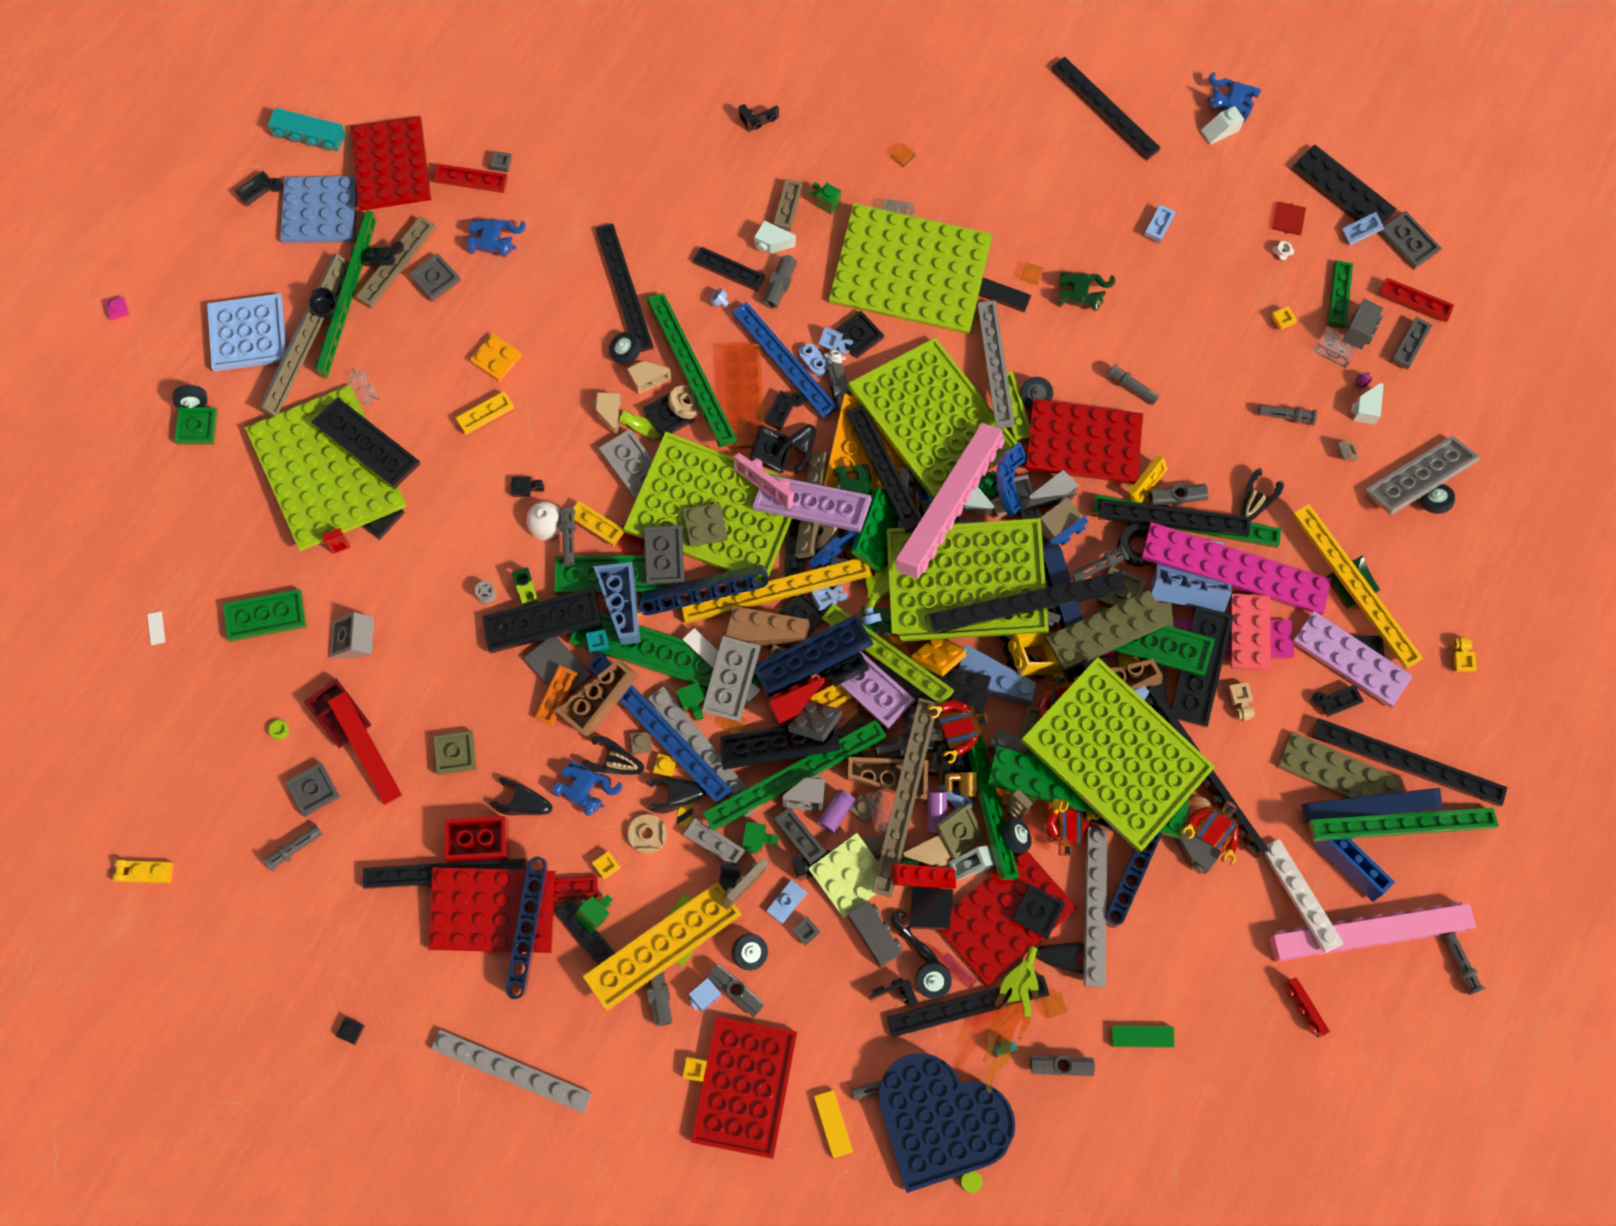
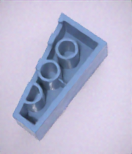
(1189, 589)
(620, 595)
(1004, 682)

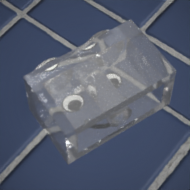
(1334, 348)

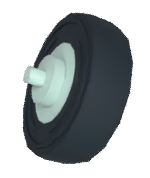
(625, 348)
(189, 396)
(1438, 500)
(1016, 835)
(749, 951)
(933, 979)

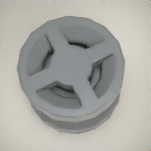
(483, 588)

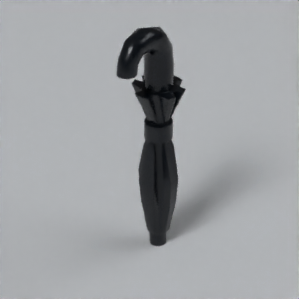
(905, 932)

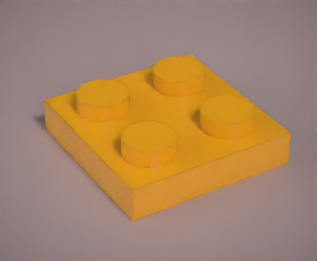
(496, 357)
(939, 656)

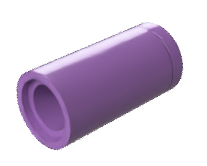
(936, 808)
(836, 811)

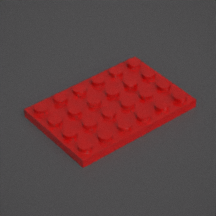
(390, 163)
(1084, 441)
(482, 910)
(983, 924)
(744, 1087)

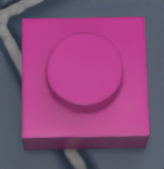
(117, 308)

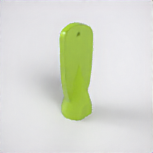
(639, 425)

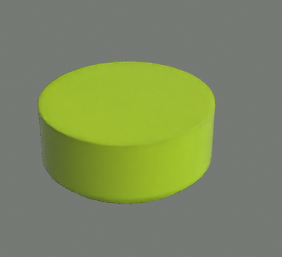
(278, 729)
(971, 1182)

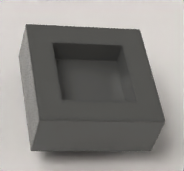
(501, 161)
(806, 931)

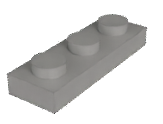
(713, 842)

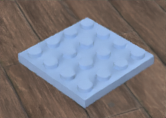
(246, 332)

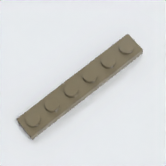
(386, 275)
(808, 530)

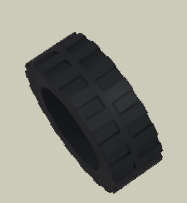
(1125, 538)

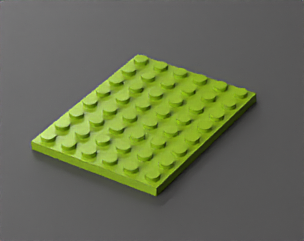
(911, 268)
(926, 411)
(697, 476)
(315, 478)
(969, 567)
(1118, 754)

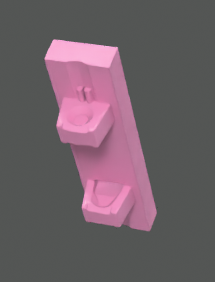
(753, 472)

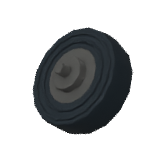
(1036, 388)

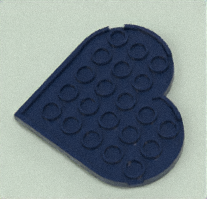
(939, 1123)

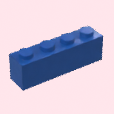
(1356, 866)

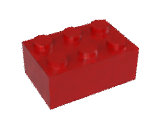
(476, 839)

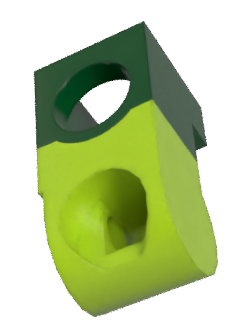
(525, 586)

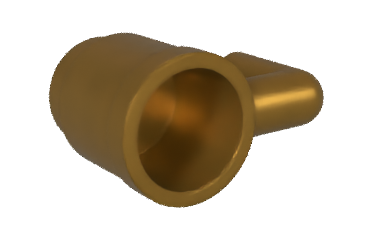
(966, 783)

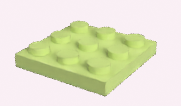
(847, 874)

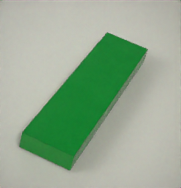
(1340, 294)

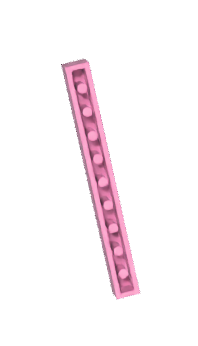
(949, 501)
(1377, 931)

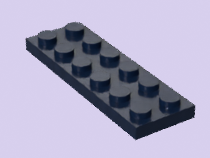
(812, 655)

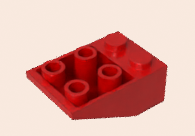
(789, 705)

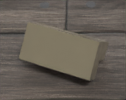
(1059, 519)

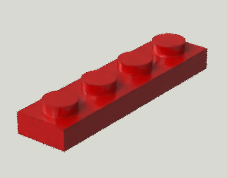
(470, 178)
(1416, 299)
(923, 876)

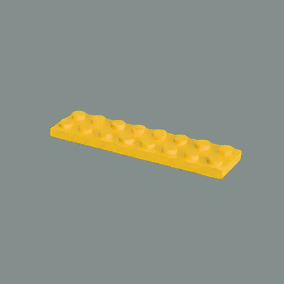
(660, 947)

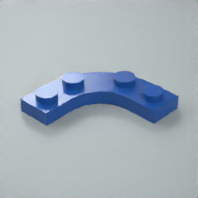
(1005, 484)
(832, 549)

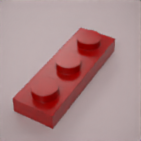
(1306, 1007)

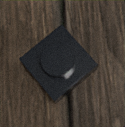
(350, 1031)

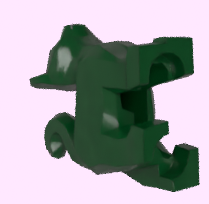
(1080, 289)
(860, 484)

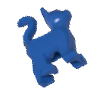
(1237, 95)
(490, 236)
(581, 786)

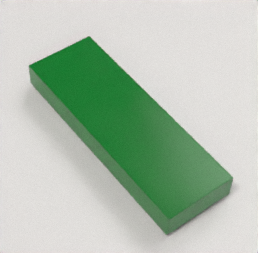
(1143, 1036)

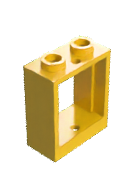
(1021, 661)

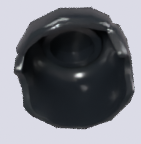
(323, 302)

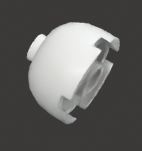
(543, 520)

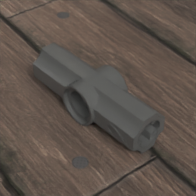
(779, 281)
(838, 383)
(1189, 493)
(896, 748)
(745, 999)
(659, 1000)
(1075, 1065)

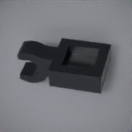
(524, 486)

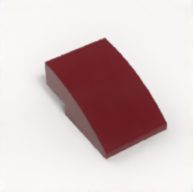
(324, 714)

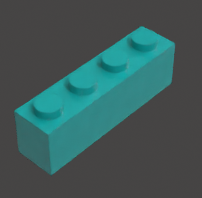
(306, 129)

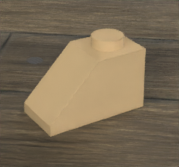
(647, 375)
(608, 410)
(929, 853)

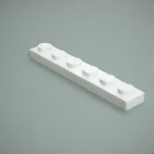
(1302, 897)

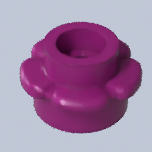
(1363, 379)

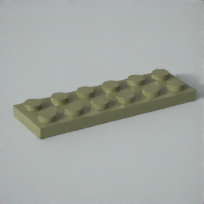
(1106, 630)
(1334, 769)

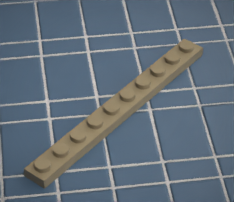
(301, 342)
(904, 797)

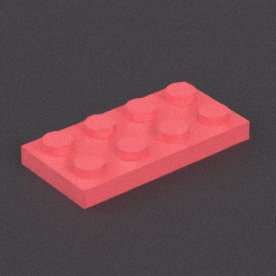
(1250, 633)

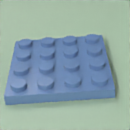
(319, 209)

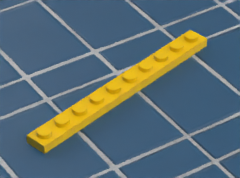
(1357, 587)
(781, 589)

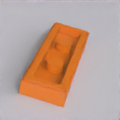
(555, 695)

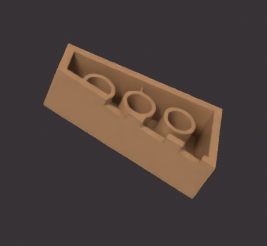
(766, 628)
(1139, 674)
(598, 698)
(883, 774)

